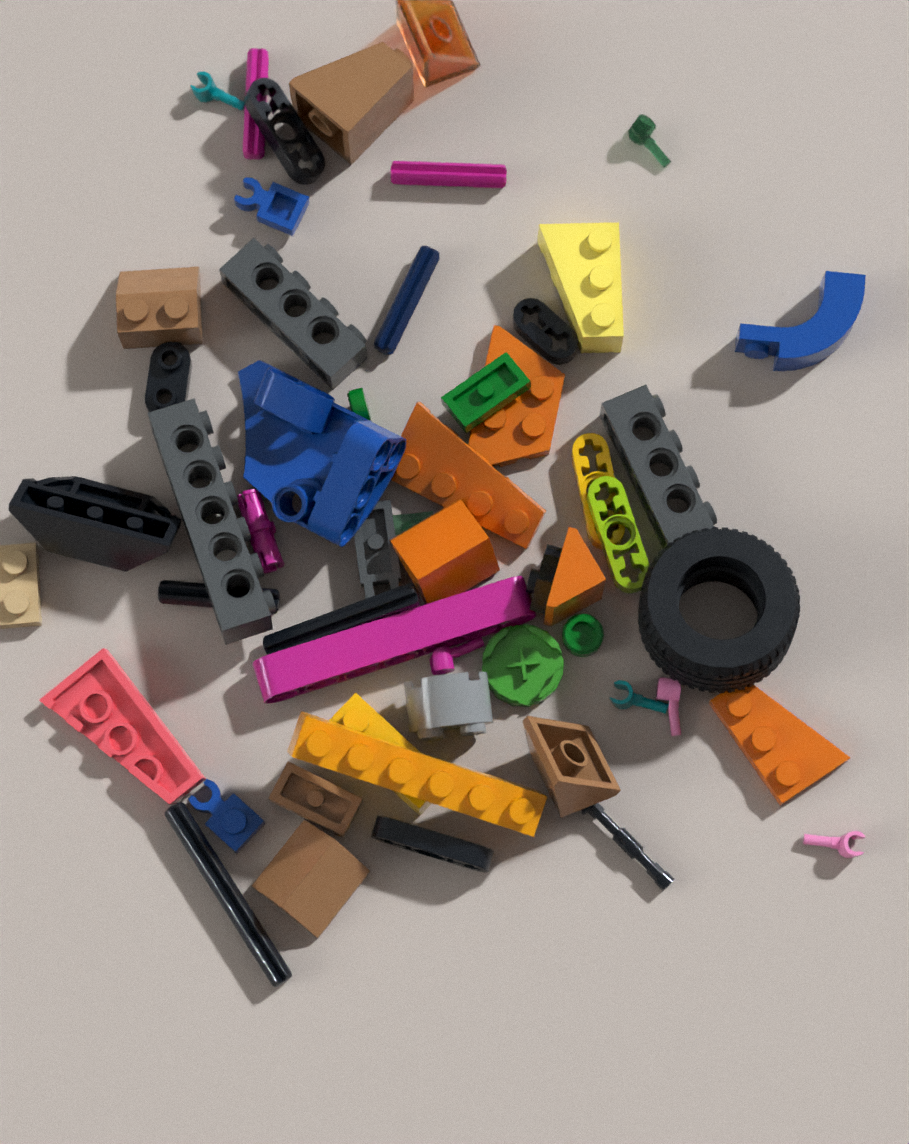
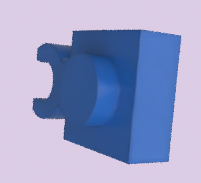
(277, 208)
(230, 819)

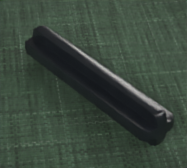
(196, 594)

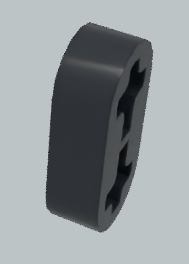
(550, 324)

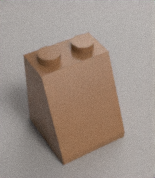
(354, 98)

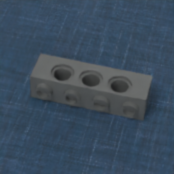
(329, 361)
(641, 409)

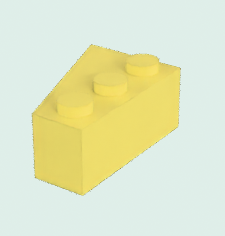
(587, 274)

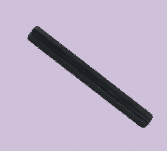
(228, 894)

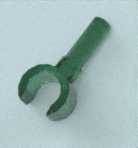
(640, 135)

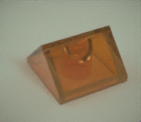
(435, 39)

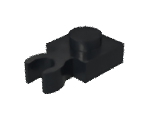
(541, 579)

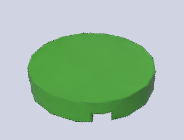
(523, 665)

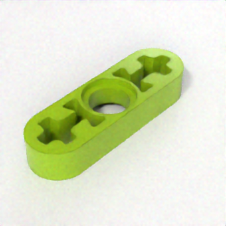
(599, 509)

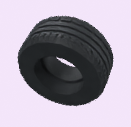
(730, 559)

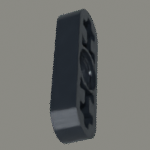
(260, 111)
(432, 844)

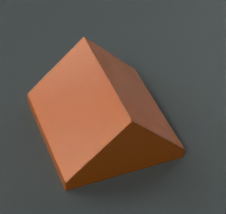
(446, 553)
(576, 580)

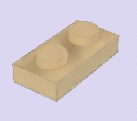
(20, 586)

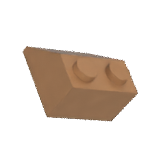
(159, 307)

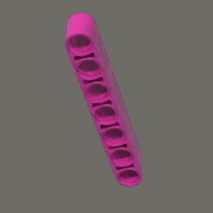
(393, 639)

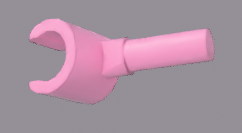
(670, 691)
(839, 843)

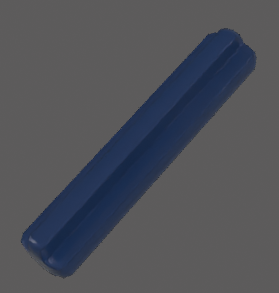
(406, 300)

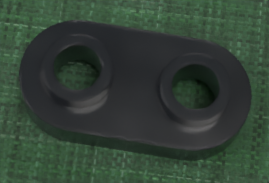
(168, 379)

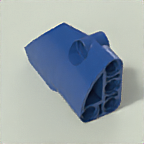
(315, 450)

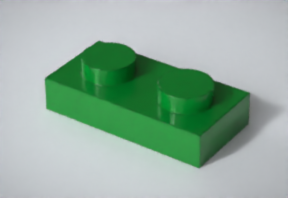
(486, 392)

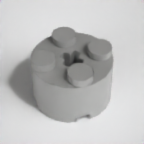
(448, 704)

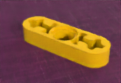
(580, 466)

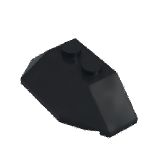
(94, 521)

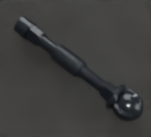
(630, 846)

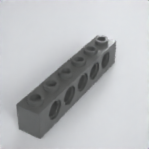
(235, 616)

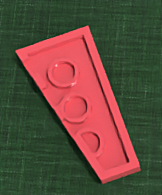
(120, 721)

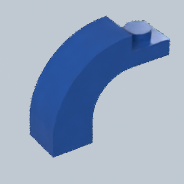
(817, 338)

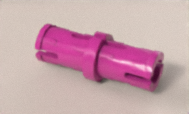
(261, 530)

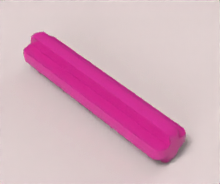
(252, 136)
(448, 174)

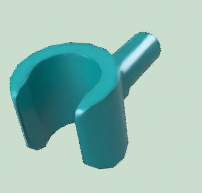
(212, 92)
(636, 699)

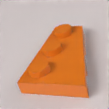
(776, 742)

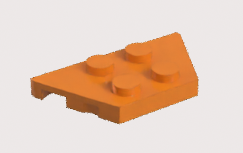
(528, 422)

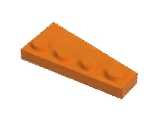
(448, 470)

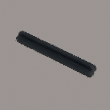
(347, 617)

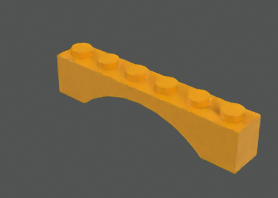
(416, 774)

